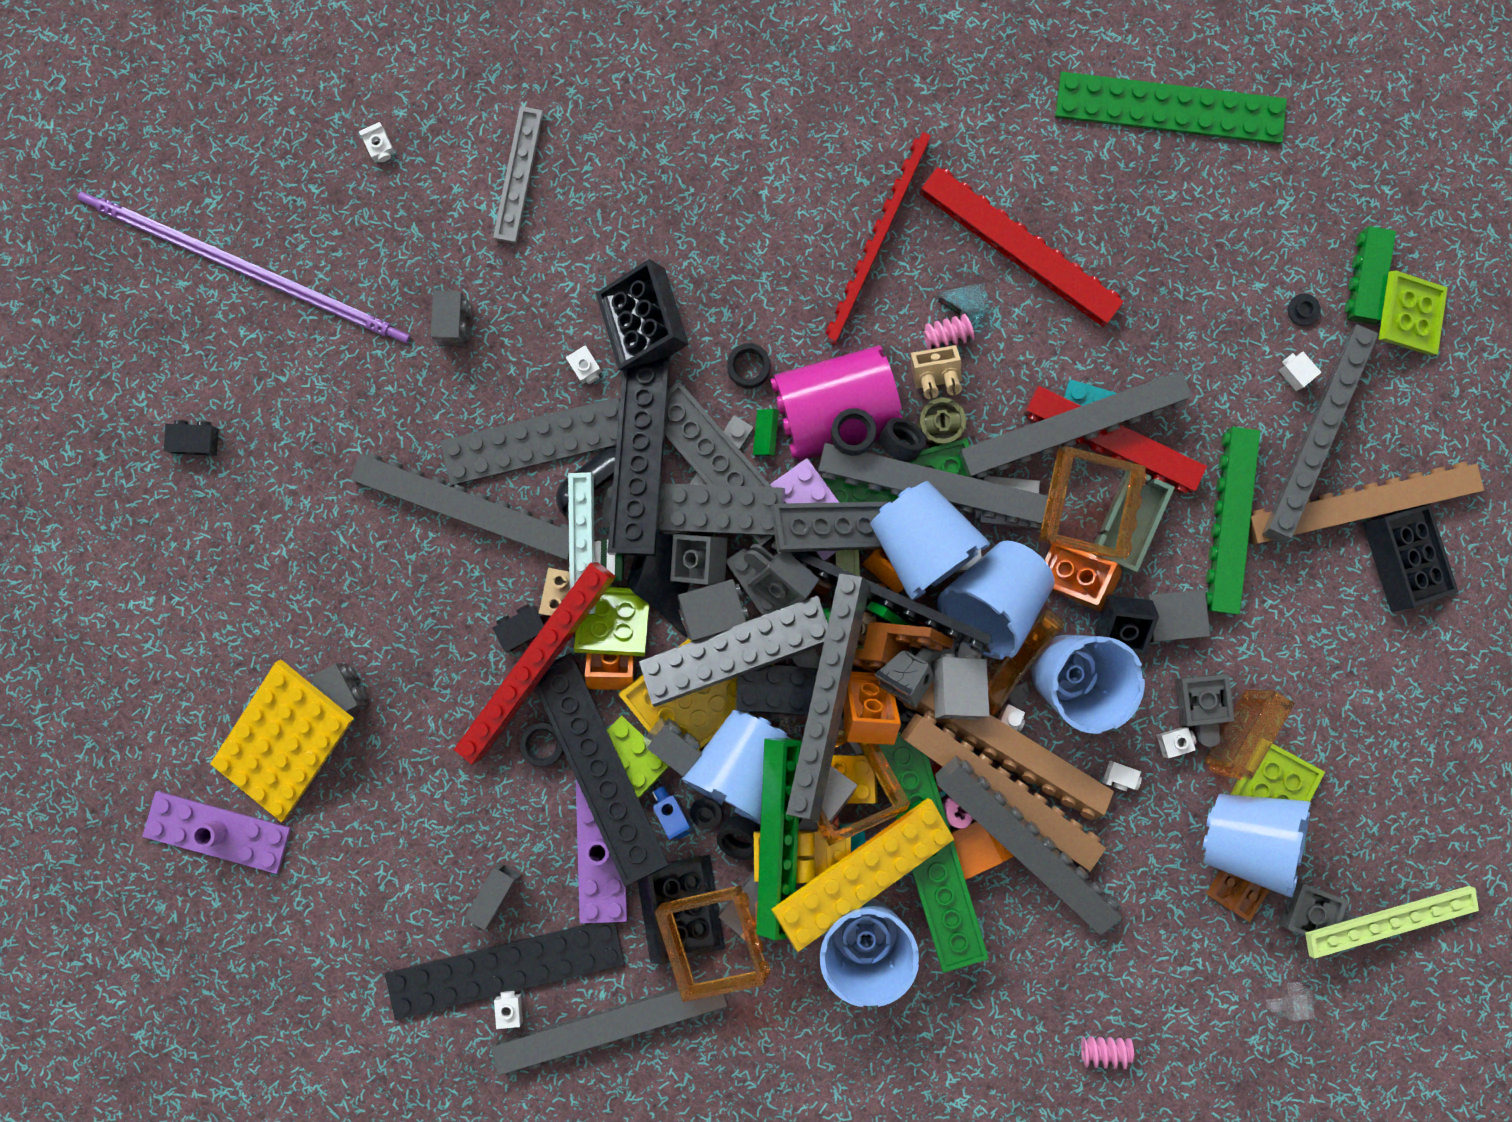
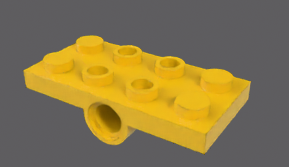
(860, 772)
(813, 855)

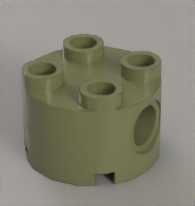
(942, 421)

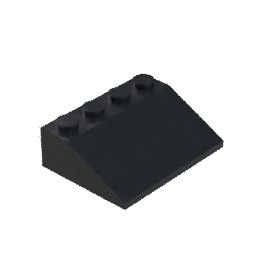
(642, 316)
(1410, 558)
(699, 926)

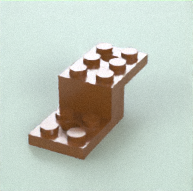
(887, 640)

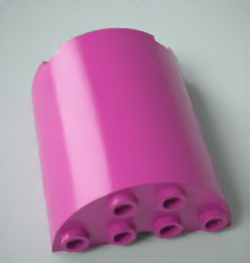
(820, 391)

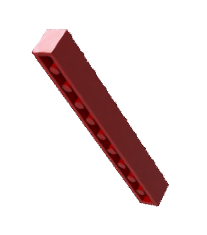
(1021, 247)
(534, 662)

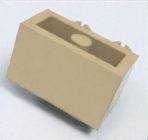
(937, 368)
(555, 589)

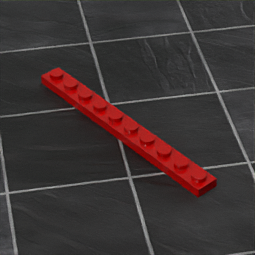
(872, 246)

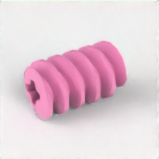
(948, 332)
(955, 814)
(1107, 1051)

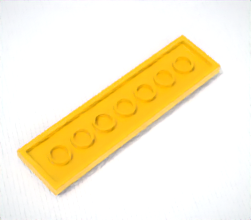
(862, 874)

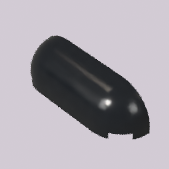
(602, 468)

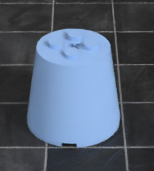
(925, 538)
(1000, 595)
(1102, 681)
(734, 764)
(1258, 839)
(870, 968)

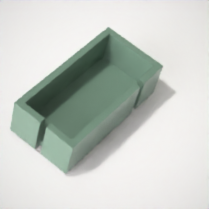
(1154, 501)

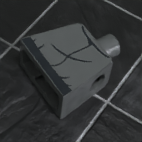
(907, 676)

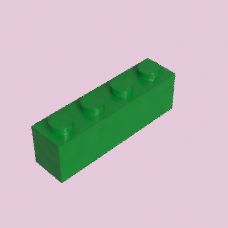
(1370, 275)

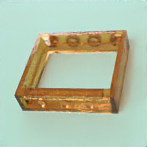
(1057, 497)
(1250, 736)
(889, 784)
(678, 958)

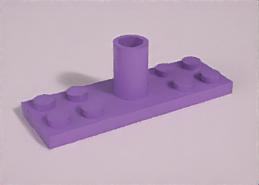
(232, 835)
(600, 885)

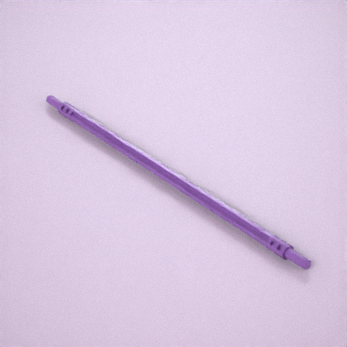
(244, 267)

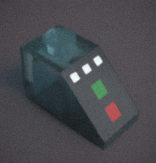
(966, 300)

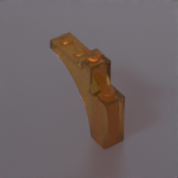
(1009, 670)

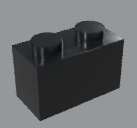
(191, 439)
(519, 629)

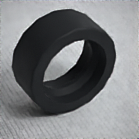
(748, 348)
(853, 413)
(897, 448)
(525, 749)
(733, 847)

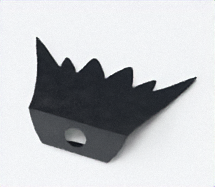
(652, 576)

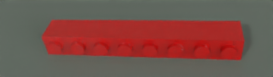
(1125, 445)

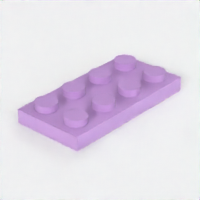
(806, 486)

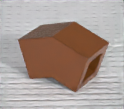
(820, 590)

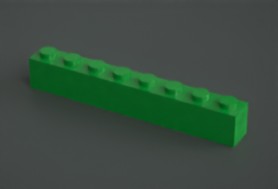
(1232, 520)
(777, 834)

